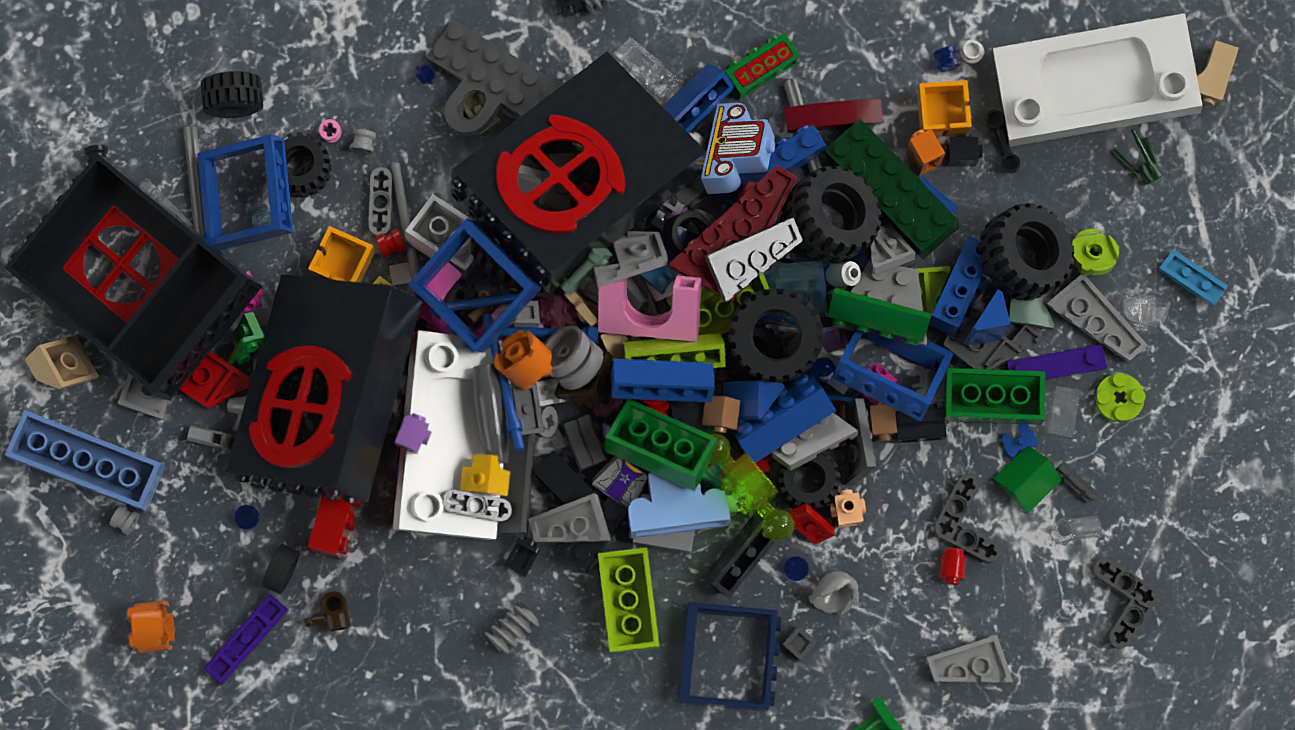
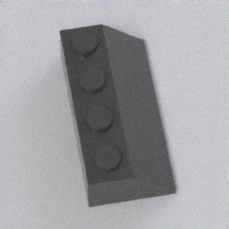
(519, 489)

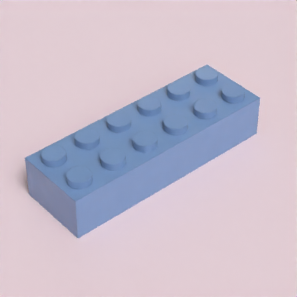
(85, 461)

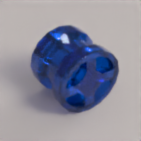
(946, 59)

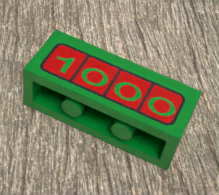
(762, 65)

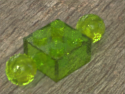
(751, 490)

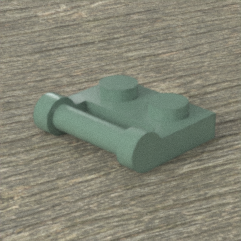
(582, 277)

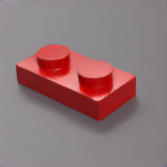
(811, 524)

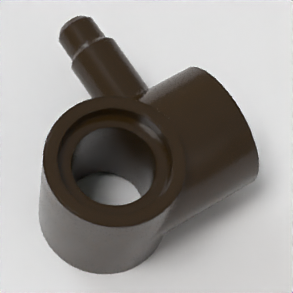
(333, 620)

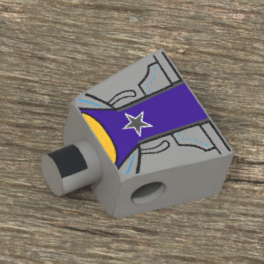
(620, 480)

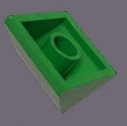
(1028, 478)

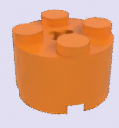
(523, 359)
(151, 626)

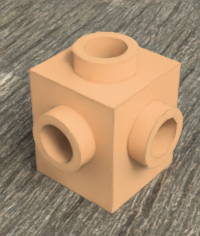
(845, 517)

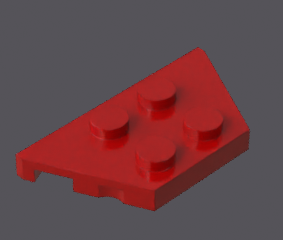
(215, 382)

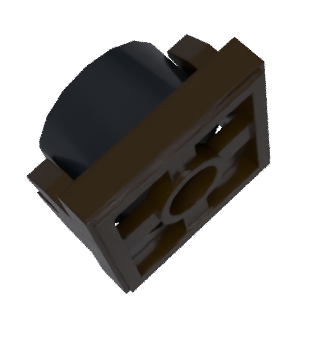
(592, 392)

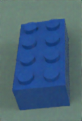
(792, 413)

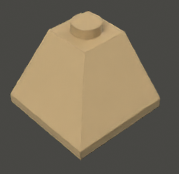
(61, 363)

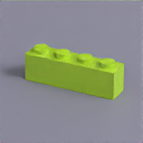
(706, 349)

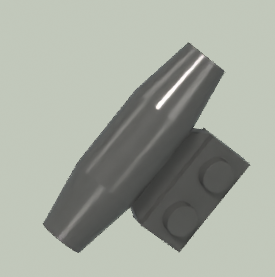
(492, 415)

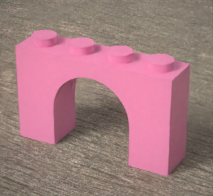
(679, 323)

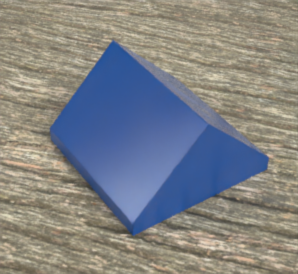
(992, 322)
(754, 396)

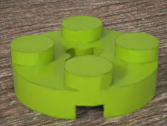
(1088, 263)
(1121, 384)

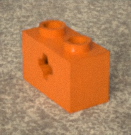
(924, 151)

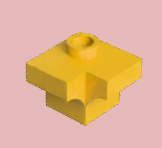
(485, 476)

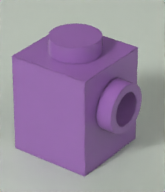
(413, 433)

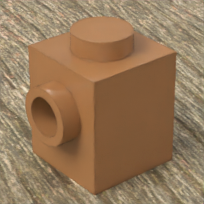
(721, 414)
(882, 422)

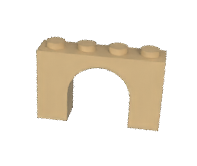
(1217, 72)

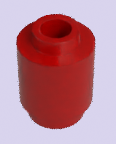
(953, 566)

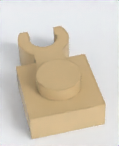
(585, 309)

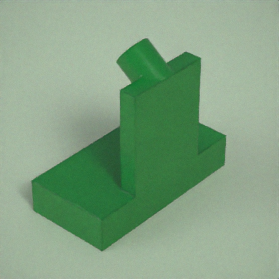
(882, 720)

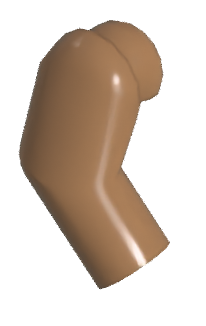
(476, 315)

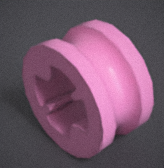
(330, 139)

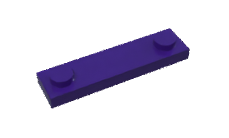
(1063, 363)
(246, 639)

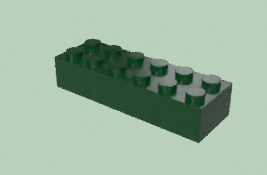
(901, 195)

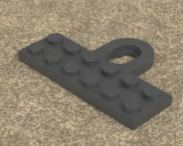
(486, 71)

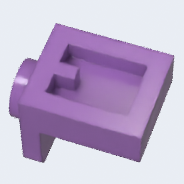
(835, 339)

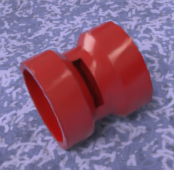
(390, 243)

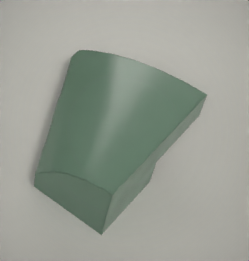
(1030, 313)

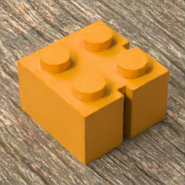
(942, 105)
(345, 257)

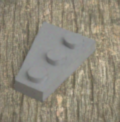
(571, 522)
(971, 663)

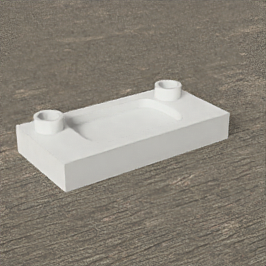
(1097, 80)
(443, 394)

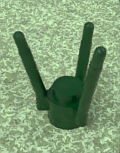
(1151, 169)

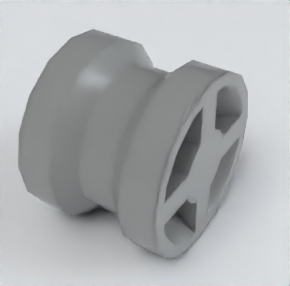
(362, 141)
(124, 519)

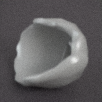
(835, 593)

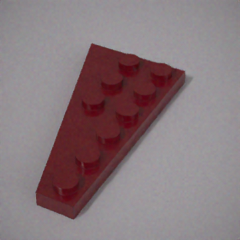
(748, 216)

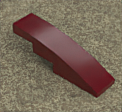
(834, 114)

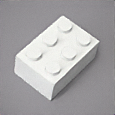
(433, 228)

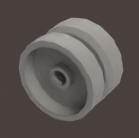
(573, 357)

